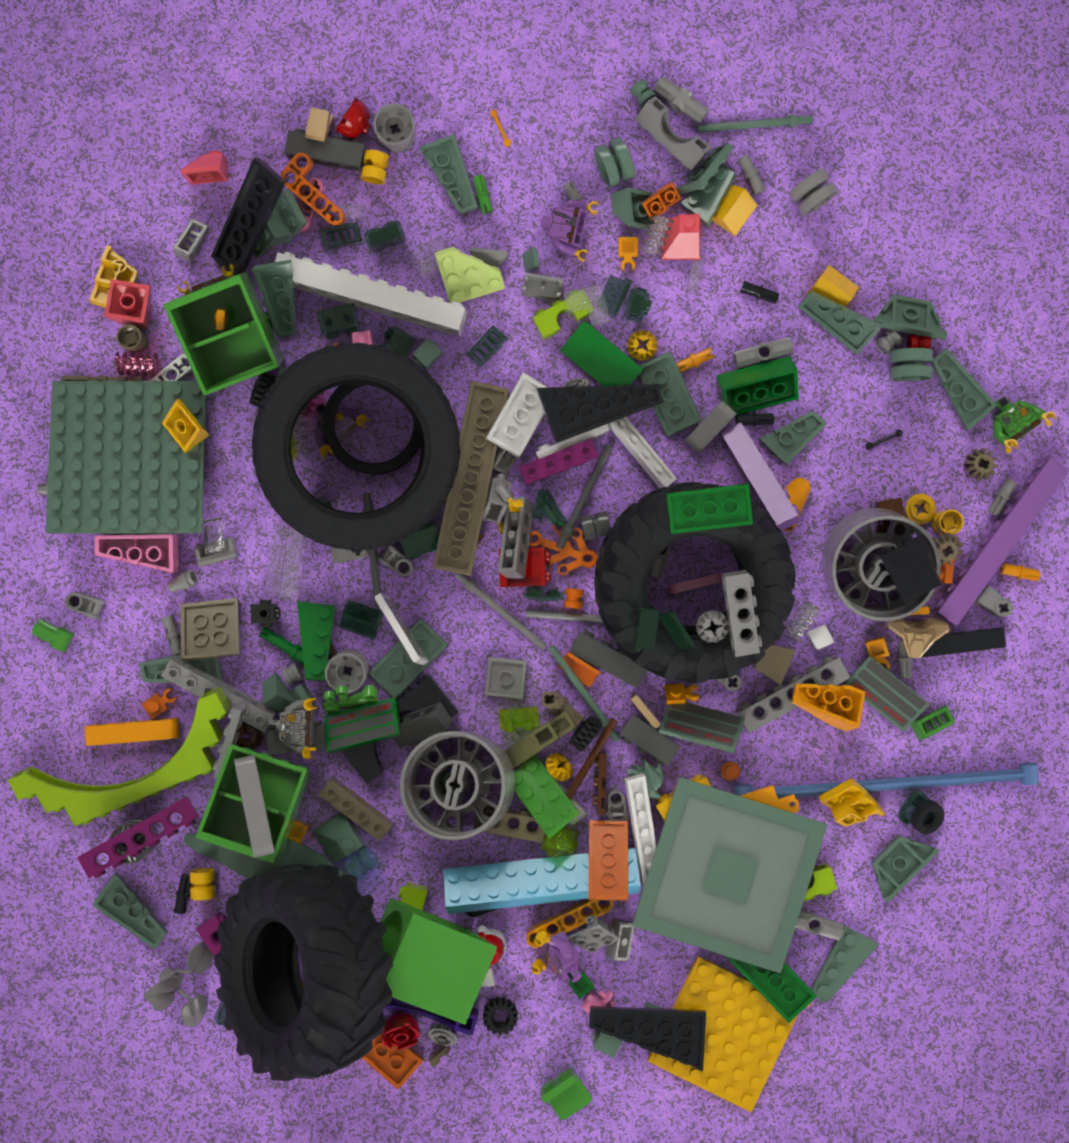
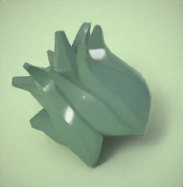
(653, 776)

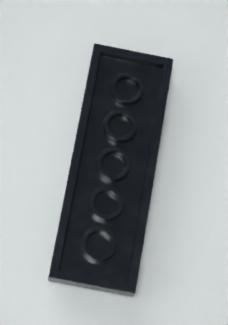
(248, 217)

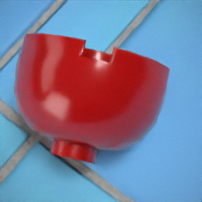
(355, 120)
(400, 1031)

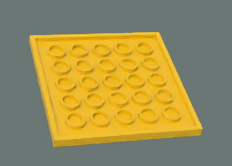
(740, 1034)

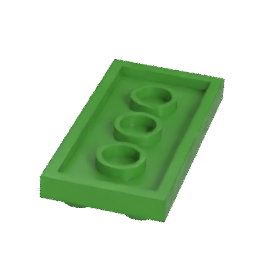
(543, 796)

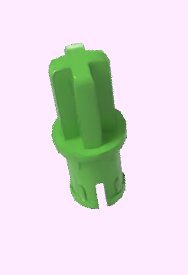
(482, 194)

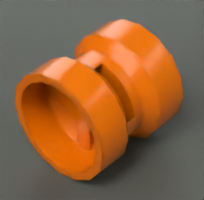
(573, 599)

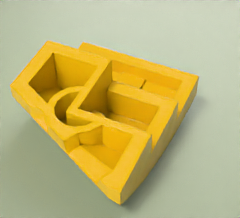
(113, 268)
(850, 803)

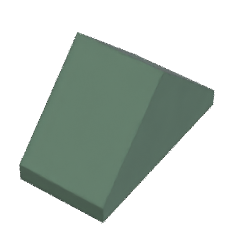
(276, 693)

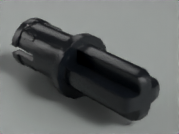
(759, 292)
(755, 419)
(182, 894)

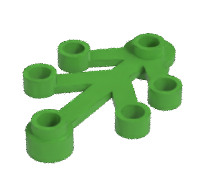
(367, 696)

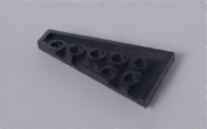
(584, 408)
(661, 1031)

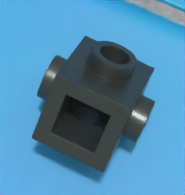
(258, 613)

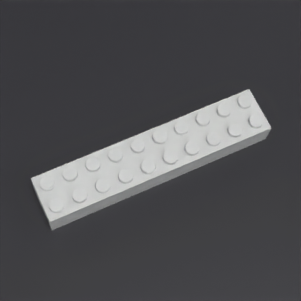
(376, 296)

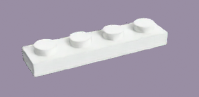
(545, 450)

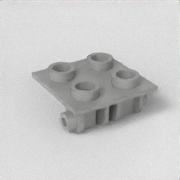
(595, 936)

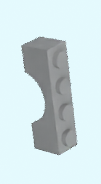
(654, 119)

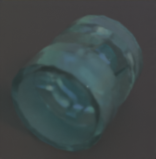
(363, 861)

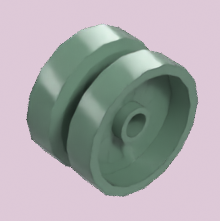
(614, 162)
(911, 364)

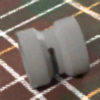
(887, 342)

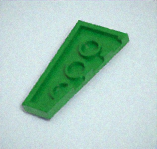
(316, 633)

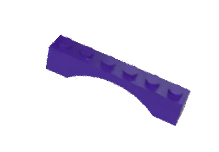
(467, 1028)

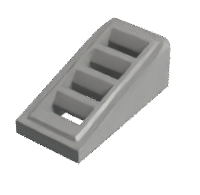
(196, 243)

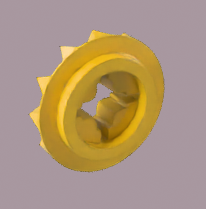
(633, 344)
(928, 506)
(563, 773)

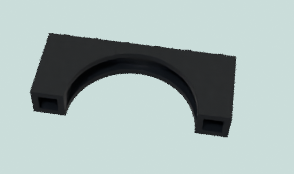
(426, 693)

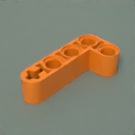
(315, 194)

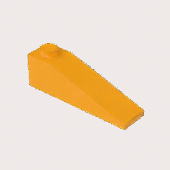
(832, 704)

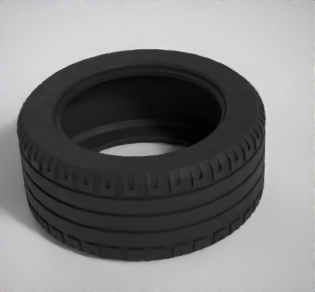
(360, 365)

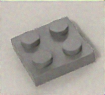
(505, 677)

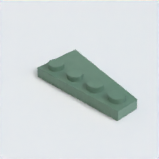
(448, 165)
(843, 323)
(842, 962)

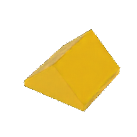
(734, 210)
(835, 286)
(184, 426)

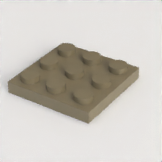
(210, 629)

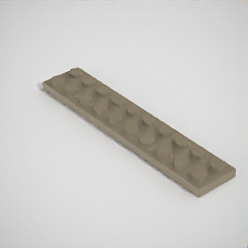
(469, 492)

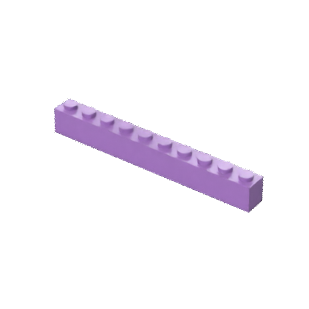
(1000, 541)

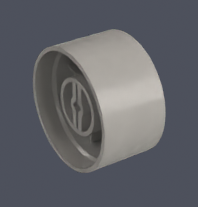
(873, 575)
(453, 801)

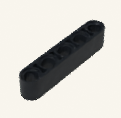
(968, 642)

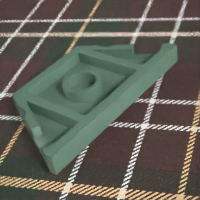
(911, 316)
(899, 864)

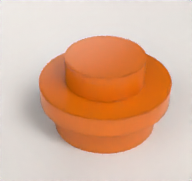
(730, 770)

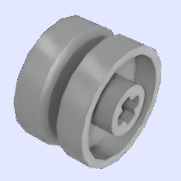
(814, 192)

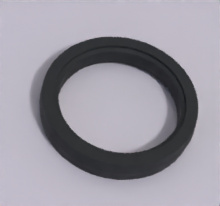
(348, 460)

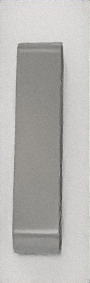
(254, 806)

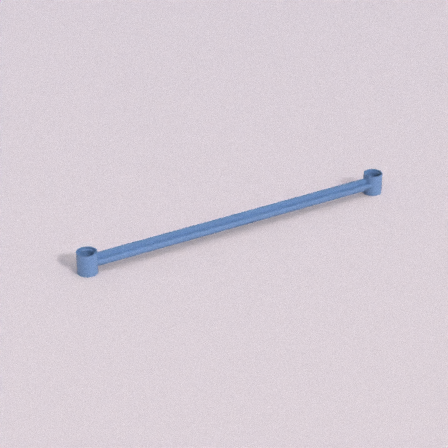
(1027, 774)

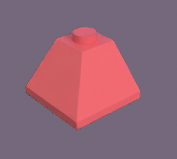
(207, 169)
(684, 238)
(129, 303)

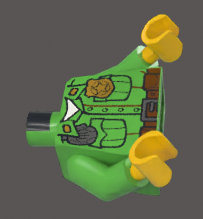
(1017, 420)

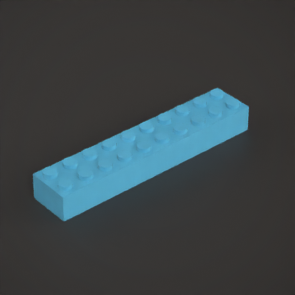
(524, 882)

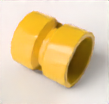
(375, 163)
(947, 521)
(203, 887)

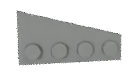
(232, 735)

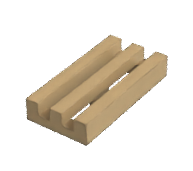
(645, 711)

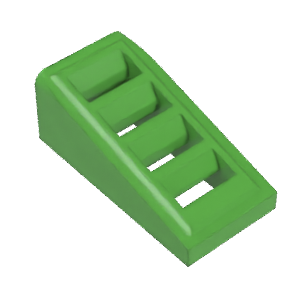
(921, 727)

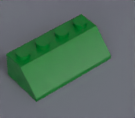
(759, 385)

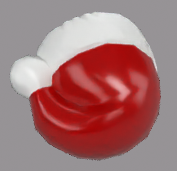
(496, 938)

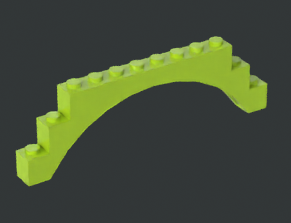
(89, 801)

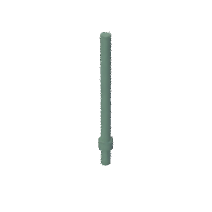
(791, 121)
(583, 692)

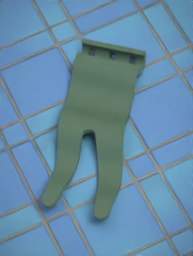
(250, 866)

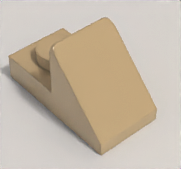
(319, 124)

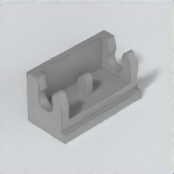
(542, 287)
(208, 559)

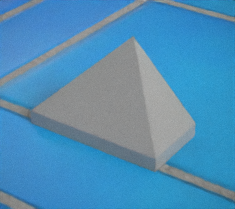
(489, 256)

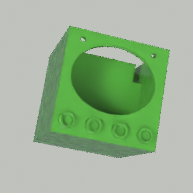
(229, 354)
(282, 791)
(434, 961)

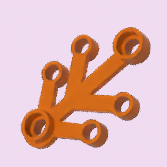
(567, 551)

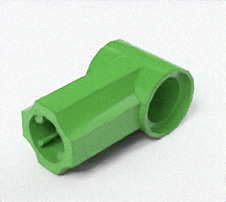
(57, 637)

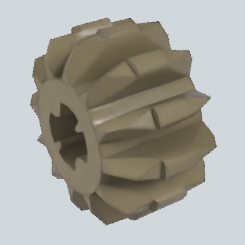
(978, 457)
(953, 550)

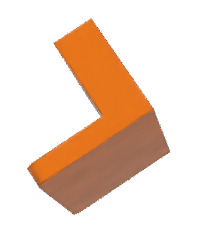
(583, 670)

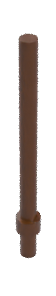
(591, 758)

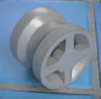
(292, 673)

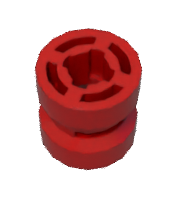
(915, 341)

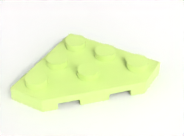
(466, 275)

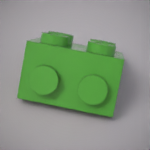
(566, 1094)

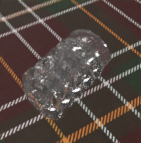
(656, 235)
(802, 620)

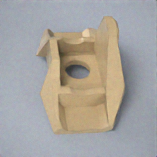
(919, 635)

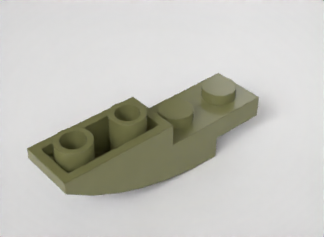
(540, 739)

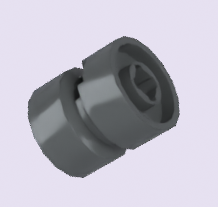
(595, 525)

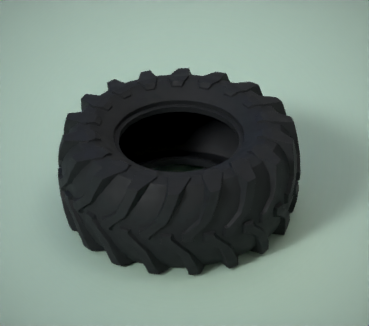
(623, 573)
(343, 963)

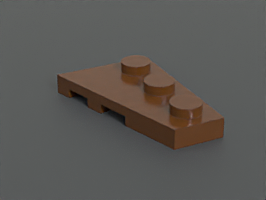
(598, 782)

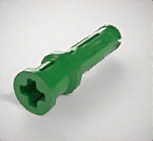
(294, 651)

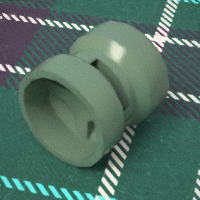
(642, 92)

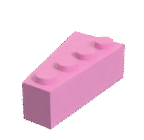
(152, 551)

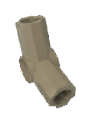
(558, 704)

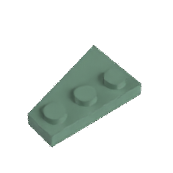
(700, 177)
(707, 200)
(793, 437)

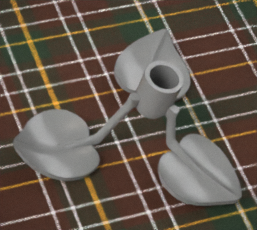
(163, 994)

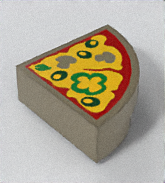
(435, 1057)

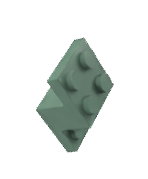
(283, 223)

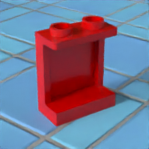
(536, 570)

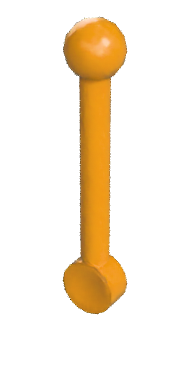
(507, 142)

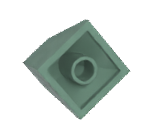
(628, 207)
(338, 837)

